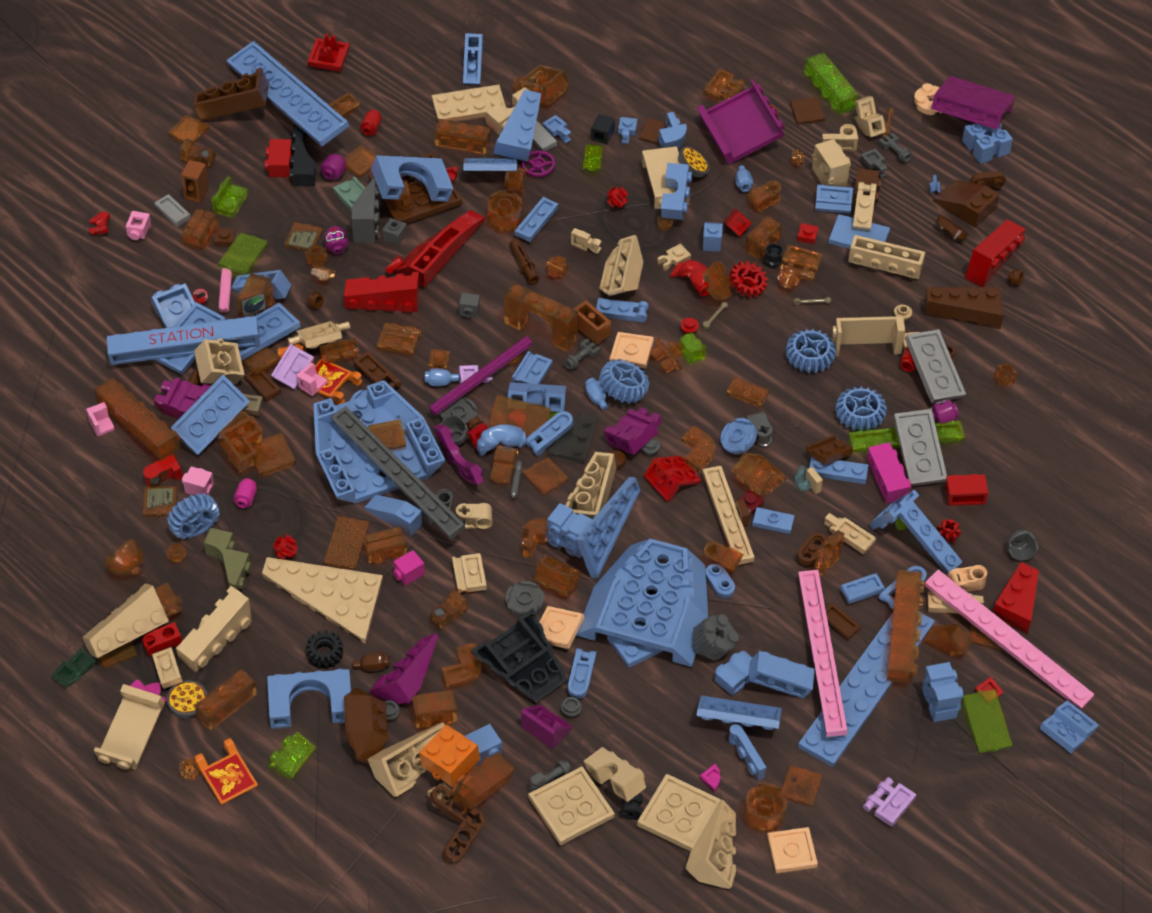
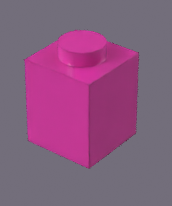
(408, 568)

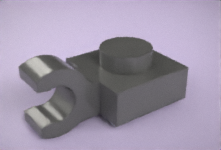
(875, 160)

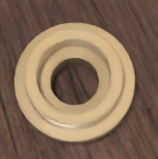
(903, 310)

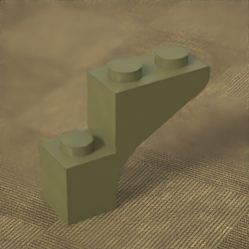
(236, 563)

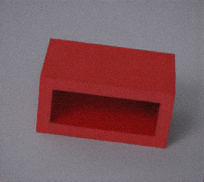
(279, 157)
(966, 490)

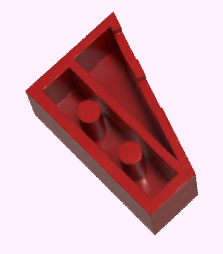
(1018, 598)

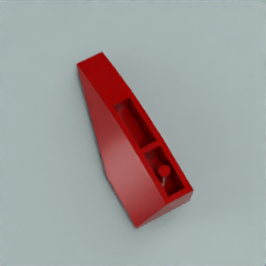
(437, 250)

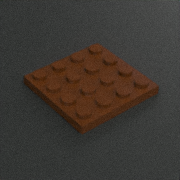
(421, 202)

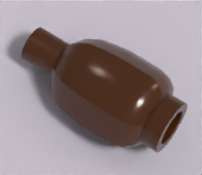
(372, 662)

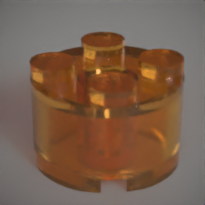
(504, 211)
(765, 807)

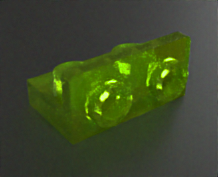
(228, 198)
(292, 755)

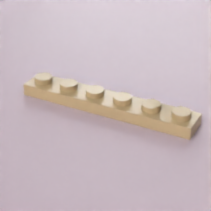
(727, 512)

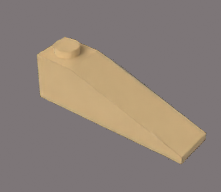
(400, 763)
(713, 852)

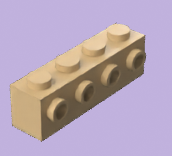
(886, 256)

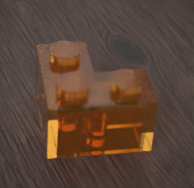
(239, 443)

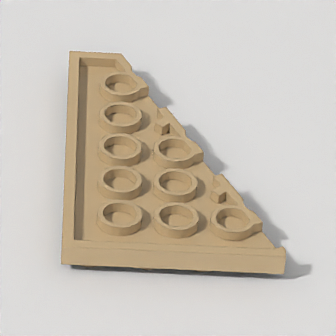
(339, 594)

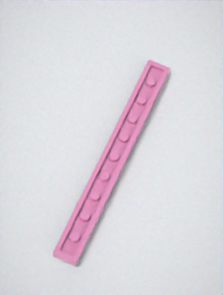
(1009, 640)
(822, 654)

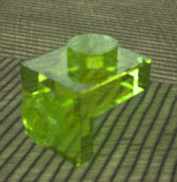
(593, 157)

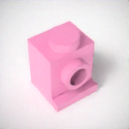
(137, 229)

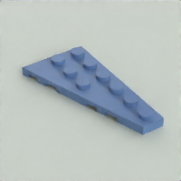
(602, 532)

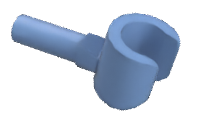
(934, 186)

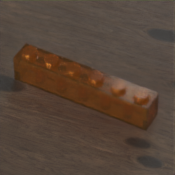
(137, 418)
(904, 626)

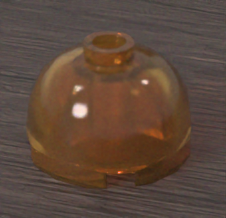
(126, 559)

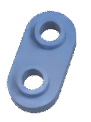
(719, 579)

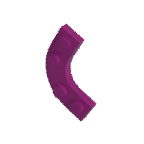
(469, 471)

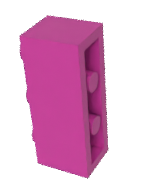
(888, 472)

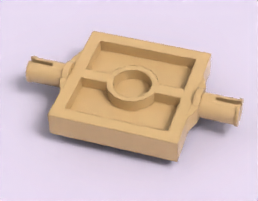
(319, 334)

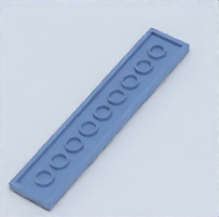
(291, 94)
(860, 696)

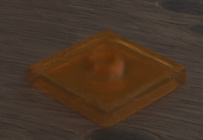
(273, 455)

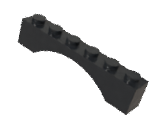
(303, 165)

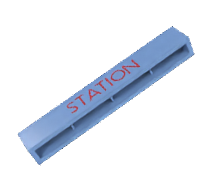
(180, 340)

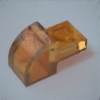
(515, 180)
(503, 465)
(534, 533)

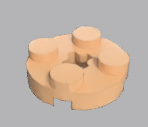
(922, 98)

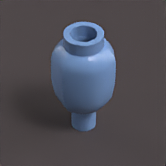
(743, 179)
(439, 377)
(596, 393)

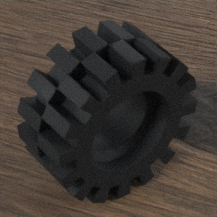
(324, 640)

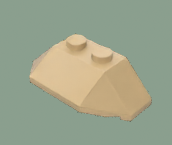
(622, 268)

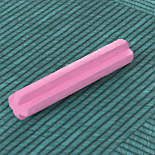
(225, 287)

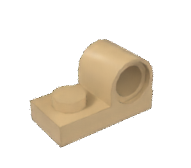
(846, 139)

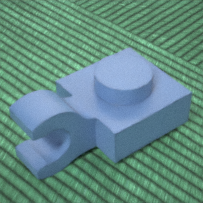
(557, 126)
(627, 127)

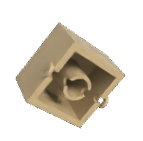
(831, 164)
(218, 359)

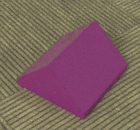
(544, 725)

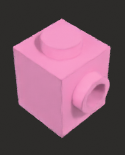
(198, 481)

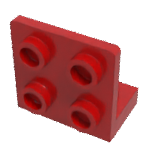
(669, 474)

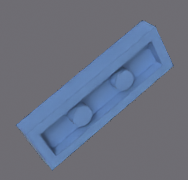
(536, 219)
(841, 470)

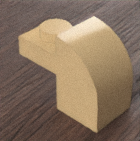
(867, 119)

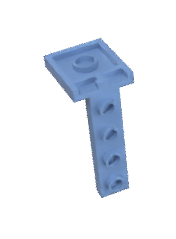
(921, 528)

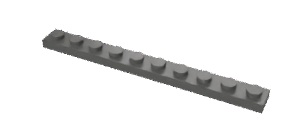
(398, 473)

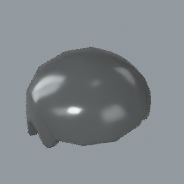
(458, 428)
(1022, 545)

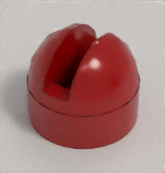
(202, 299)

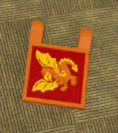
(335, 377)
(227, 776)

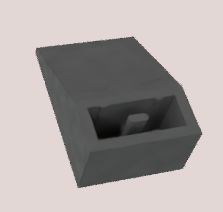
(366, 215)

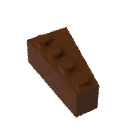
(233, 96)
(965, 304)

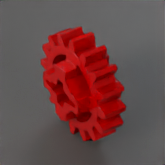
(748, 279)

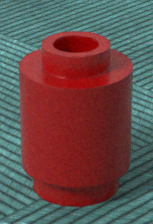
(371, 122)
(907, 362)

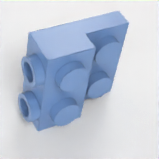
(172, 304)

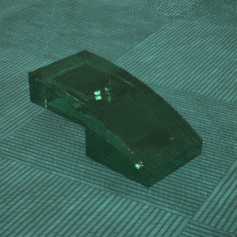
(75, 669)

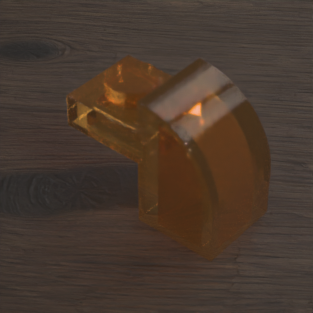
(168, 600)

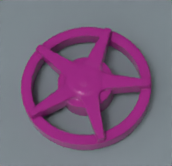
(539, 164)

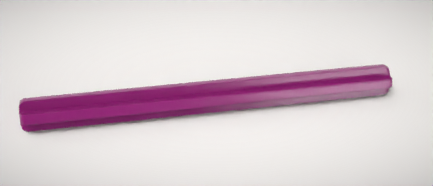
(480, 375)

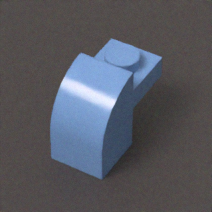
(674, 134)

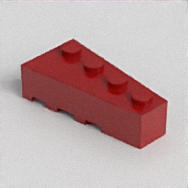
(994, 252)
(383, 293)

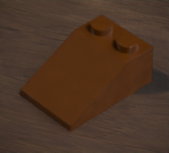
(968, 201)

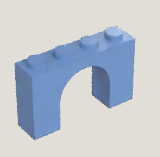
(428, 170)
(284, 688)

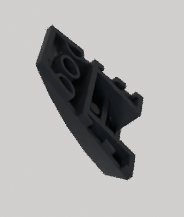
(524, 658)

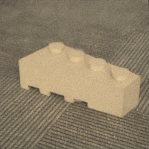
(594, 486)
(132, 619)
(215, 630)

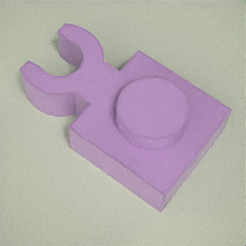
(467, 371)

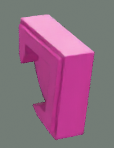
(711, 777)

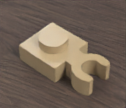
(583, 241)
(673, 256)

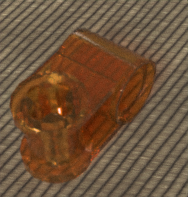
(765, 195)
(723, 555)

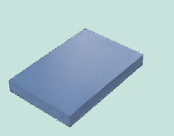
(490, 164)
(843, 232)

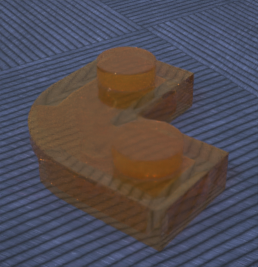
(702, 446)
(466, 671)

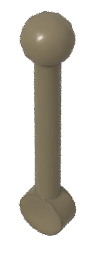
(797, 301)
(706, 324)

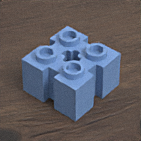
(987, 141)
(564, 529)
(942, 691)

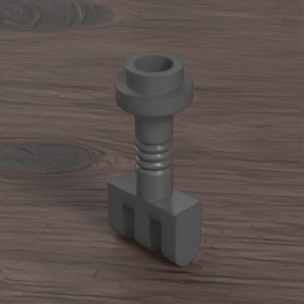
(892, 142)
(586, 348)
(539, 780)

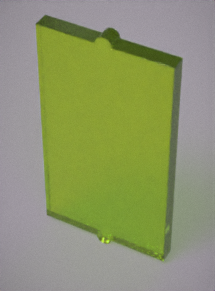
(242, 253)
(987, 721)

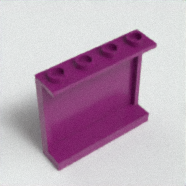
(972, 102)
(742, 123)

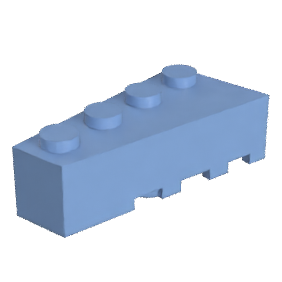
(518, 132)

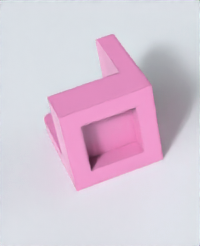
(309, 380)
(99, 419)

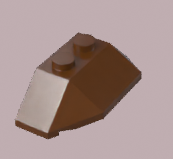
(365, 723)

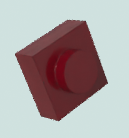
(752, 500)

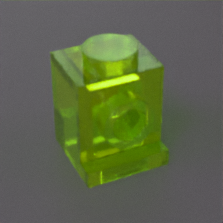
(692, 348)

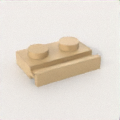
(469, 573)

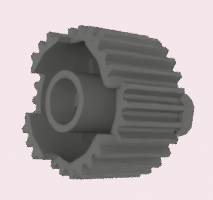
(714, 637)

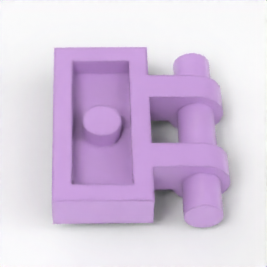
(894, 805)

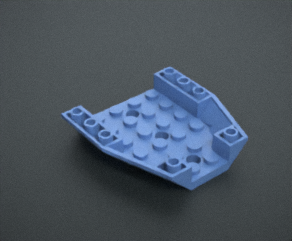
(348, 468)
(668, 616)

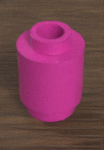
(245, 493)

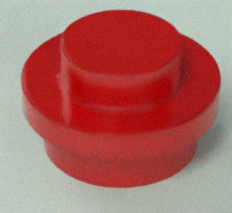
(689, 325)

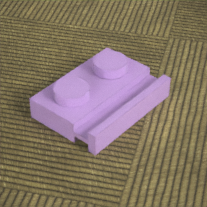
(290, 365)

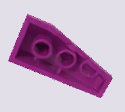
(407, 673)

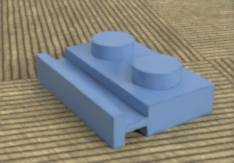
(834, 199)
(532, 369)

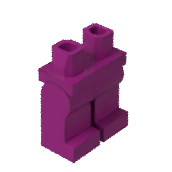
(179, 396)
(633, 430)

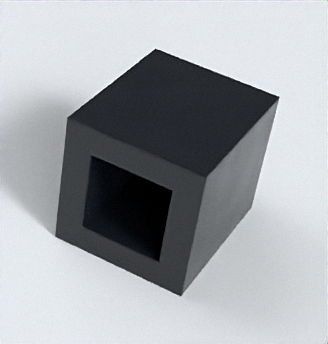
(602, 129)

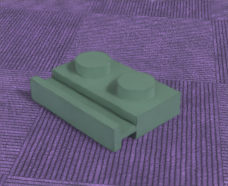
(349, 192)

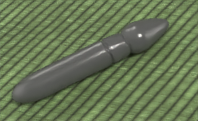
(516, 479)

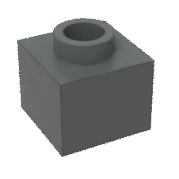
(394, 231)
(469, 305)

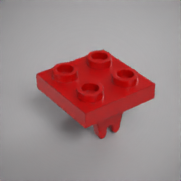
(328, 53)

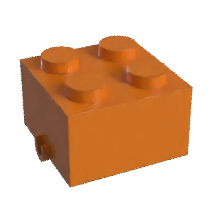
(449, 755)

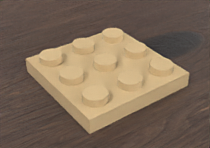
(571, 805)
(678, 812)

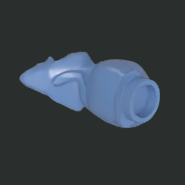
(501, 434)

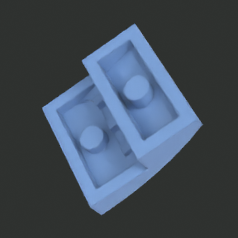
(1069, 726)

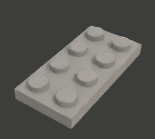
(935, 366)
(920, 447)

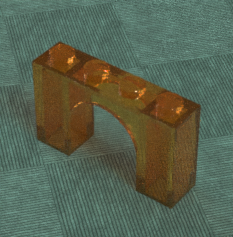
(562, 319)

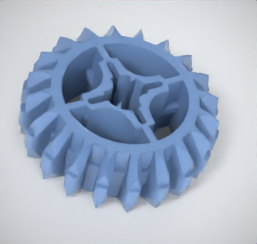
(809, 356)
(624, 381)
(861, 414)
(193, 516)

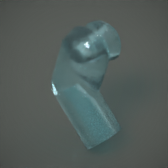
(799, 479)

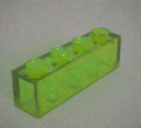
(831, 83)

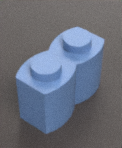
(735, 673)

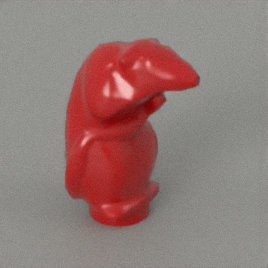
(693, 270)

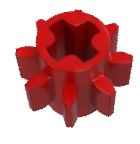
(617, 197)
(949, 530)
(285, 547)

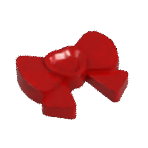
(101, 221)

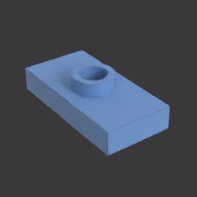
(773, 520)
(862, 588)

